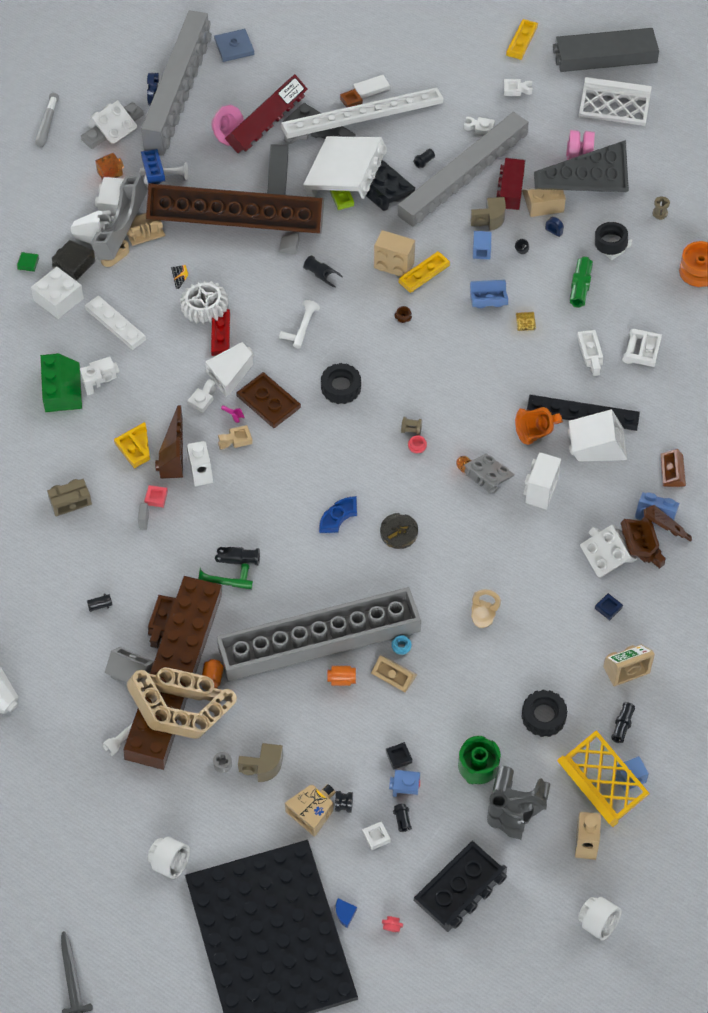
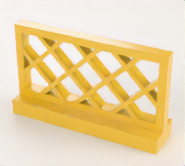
(590, 790)

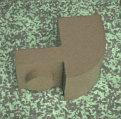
(492, 216)
(266, 766)

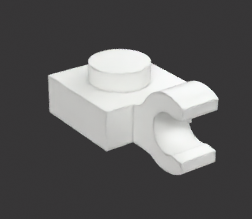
(202, 398)

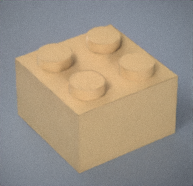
(394, 253)

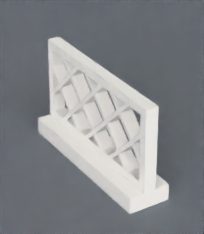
(616, 90)

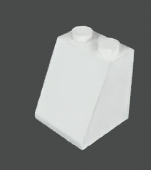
(597, 438)

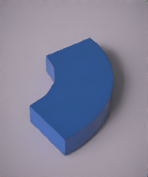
(337, 514)

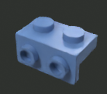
(488, 293)
(666, 505)

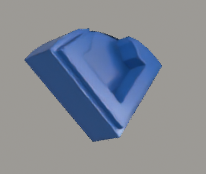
(345, 912)

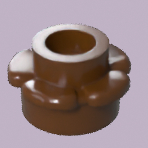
(403, 314)

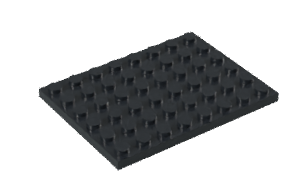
(271, 934)

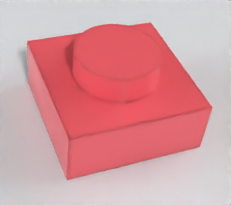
(156, 496)

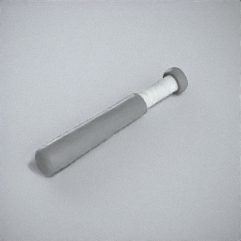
(46, 121)

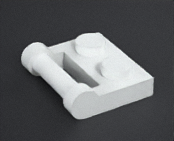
(648, 350)

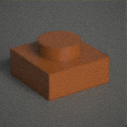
(351, 98)

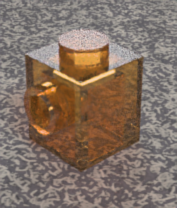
(109, 166)

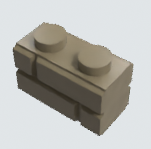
(69, 497)

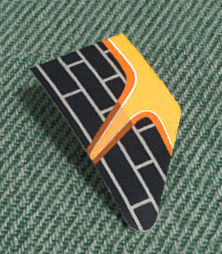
(179, 274)

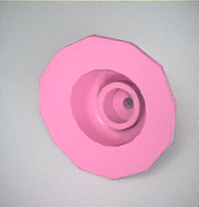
(225, 122)

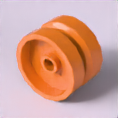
(695, 264)

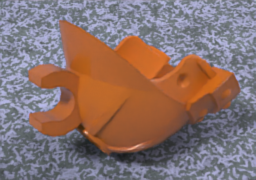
(535, 424)

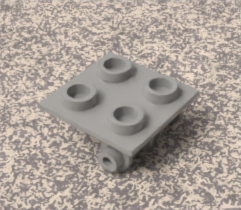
(487, 472)

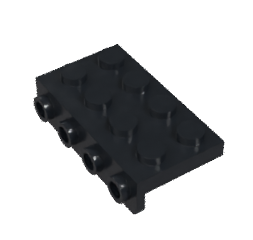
(388, 187)
(460, 886)

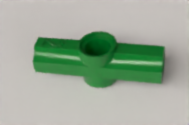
(581, 282)

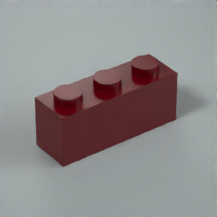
(511, 182)

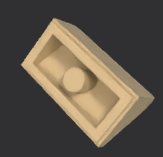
(393, 673)

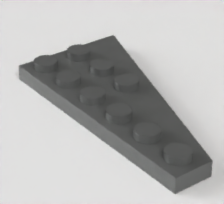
(595, 171)

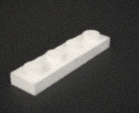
(115, 322)

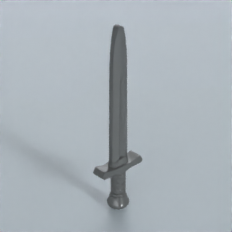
(71, 978)

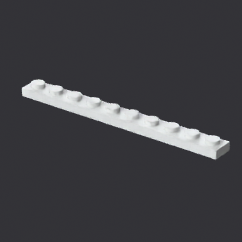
(361, 112)

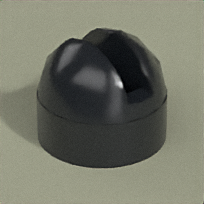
(520, 244)

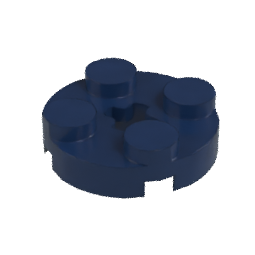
(152, 81)

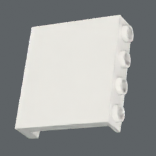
(346, 165)

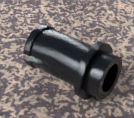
(421, 160)
(99, 602)
(401, 812)

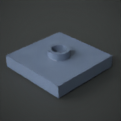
(234, 45)

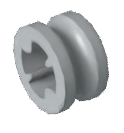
(222, 755)

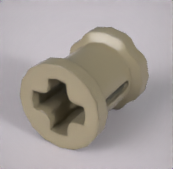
(665, 204)
(408, 426)

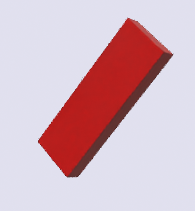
(220, 334)

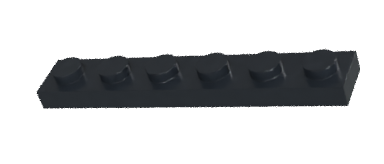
(573, 410)

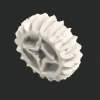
(193, 302)

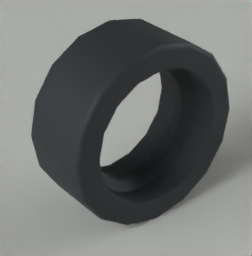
(611, 228)

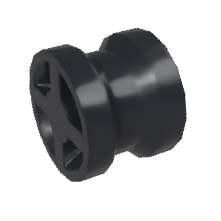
(343, 801)

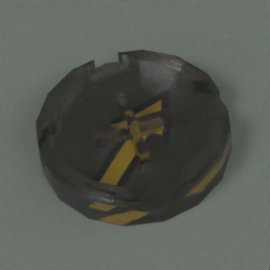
(399, 531)

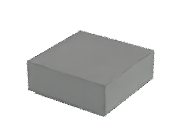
(143, 516)

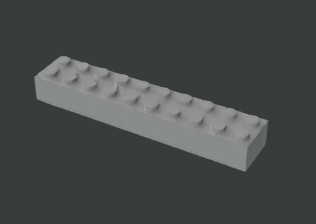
(176, 82)
(318, 634)

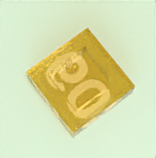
(525, 321)

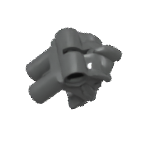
(513, 808)

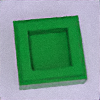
(27, 261)

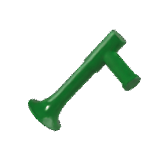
(239, 583)

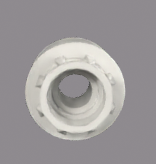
(168, 857)
(599, 917)

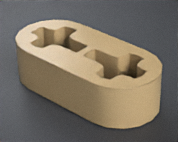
(120, 255)

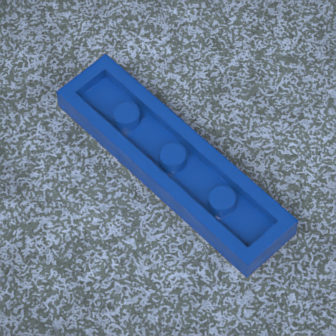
(153, 166)

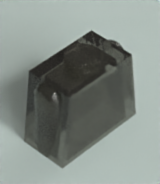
(74, 259)

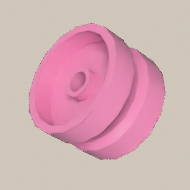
(576, 147)

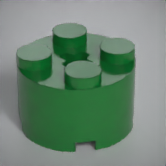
(479, 760)

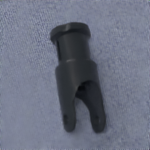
(321, 270)
(237, 555)

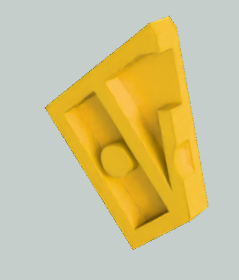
(134, 445)

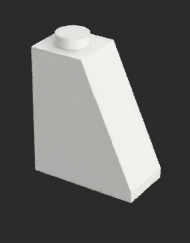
(230, 367)

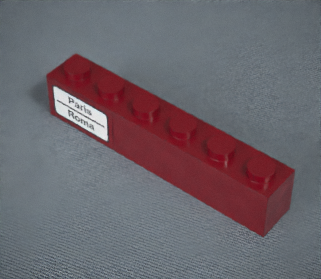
(266, 114)

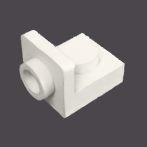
(90, 375)

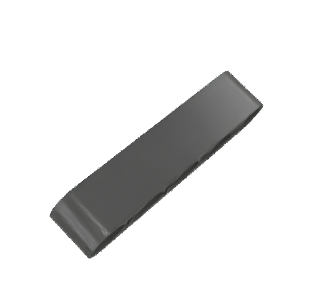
(278, 169)

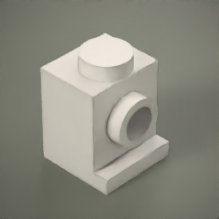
(107, 368)

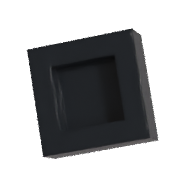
(399, 755)

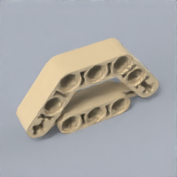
(153, 685)

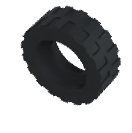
(341, 371)
(544, 698)

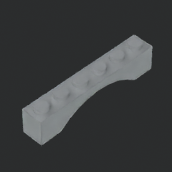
(130, 199)

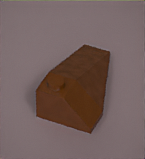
(171, 452)

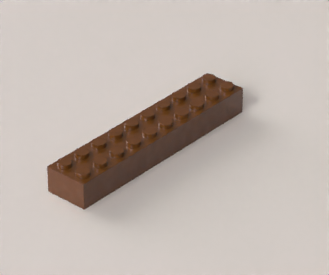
(235, 208)
(180, 650)

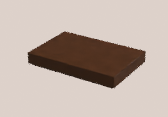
(268, 400)

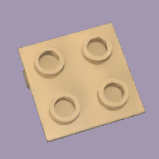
(144, 230)

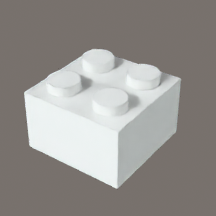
(57, 292)
(542, 480)

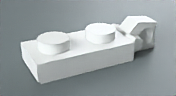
(591, 350)

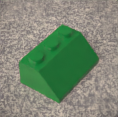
(60, 383)

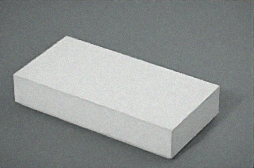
(372, 86)

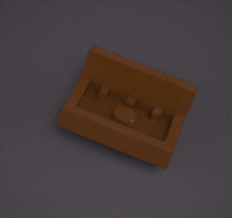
(640, 536)

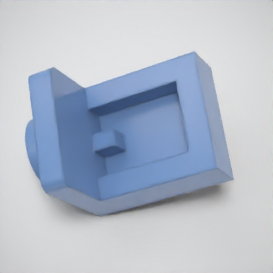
(404, 782)

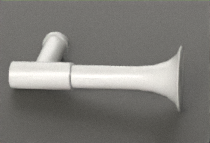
(183, 170)
(310, 307)

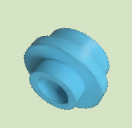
(401, 639)

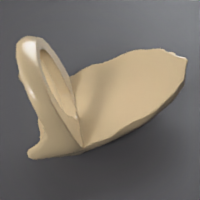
(483, 611)

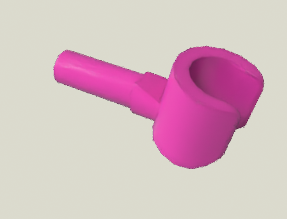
(236, 413)

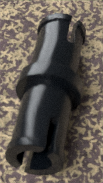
(623, 722)

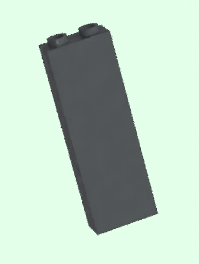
(606, 49)

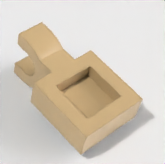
(237, 436)

